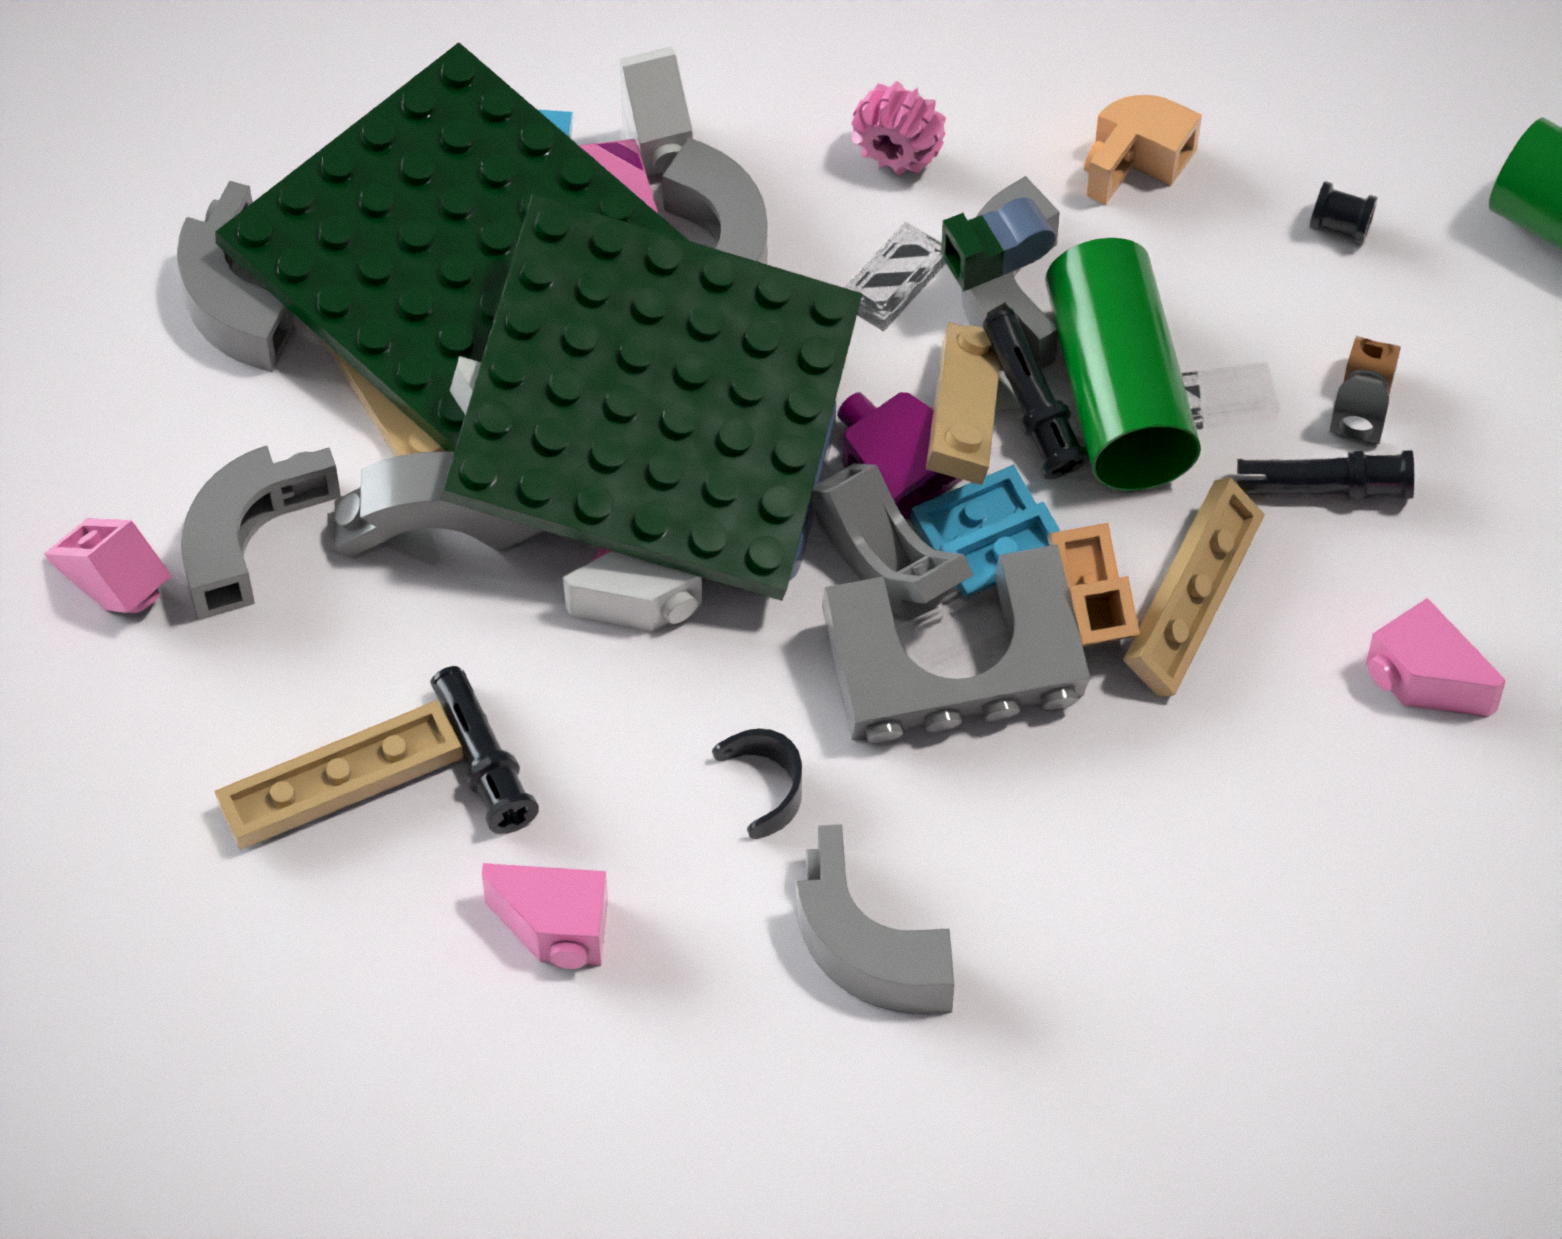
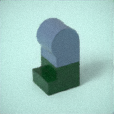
(995, 242)

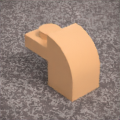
(1141, 135)
(1098, 594)

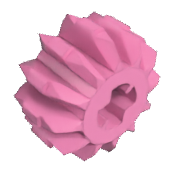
(898, 128)

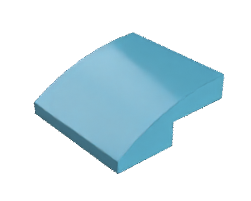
(984, 524)

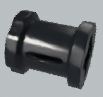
(1343, 212)

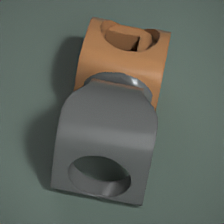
(1366, 388)

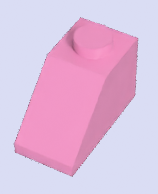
(111, 564)
(1433, 664)
(551, 910)

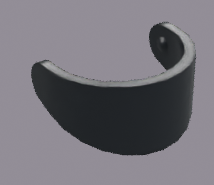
(782, 751)

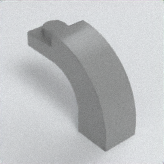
(719, 197)
(1004, 290)
(227, 310)
(406, 496)
(231, 511)
(881, 543)
(868, 960)

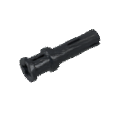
(1043, 415)
(1355, 475)
(491, 770)

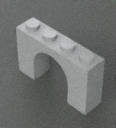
(892, 693)

